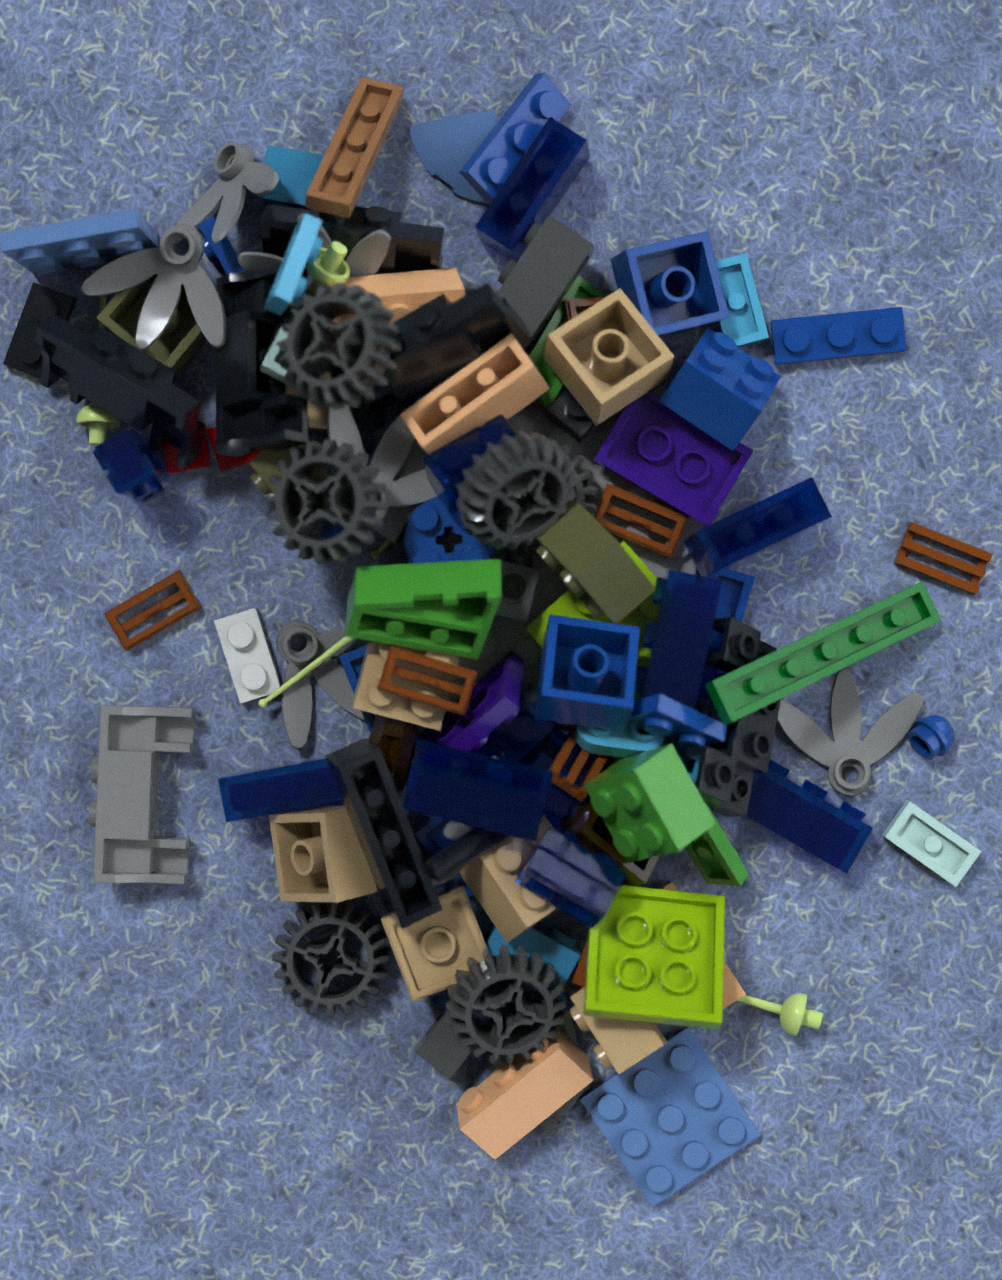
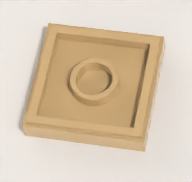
(437, 945)

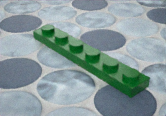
(822, 653)

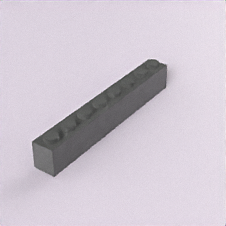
(534, 291)

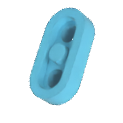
(617, 742)

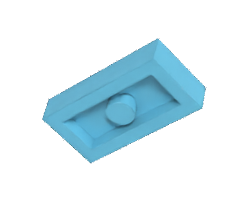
(301, 249)
(742, 300)

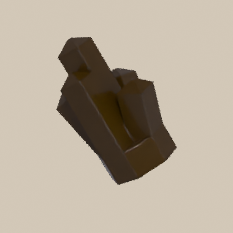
(397, 746)

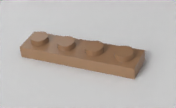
(354, 148)

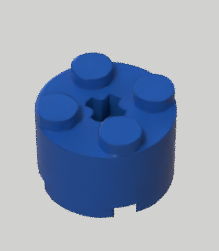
(429, 525)

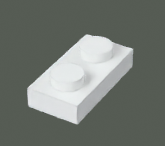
(248, 655)

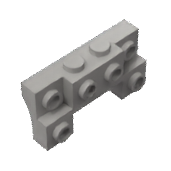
(128, 794)

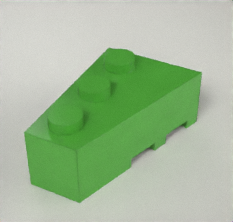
(426, 605)

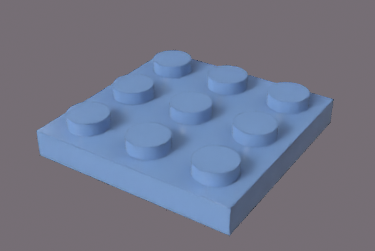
(79, 242)
(670, 1116)

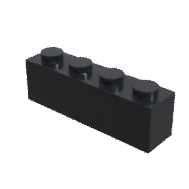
(384, 832)

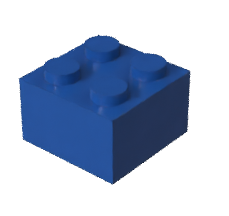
(673, 283)
(721, 388)
(587, 673)

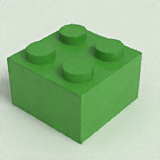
(649, 804)

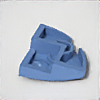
(449, 143)

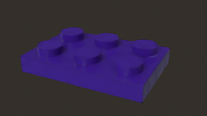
(672, 458)
(491, 702)

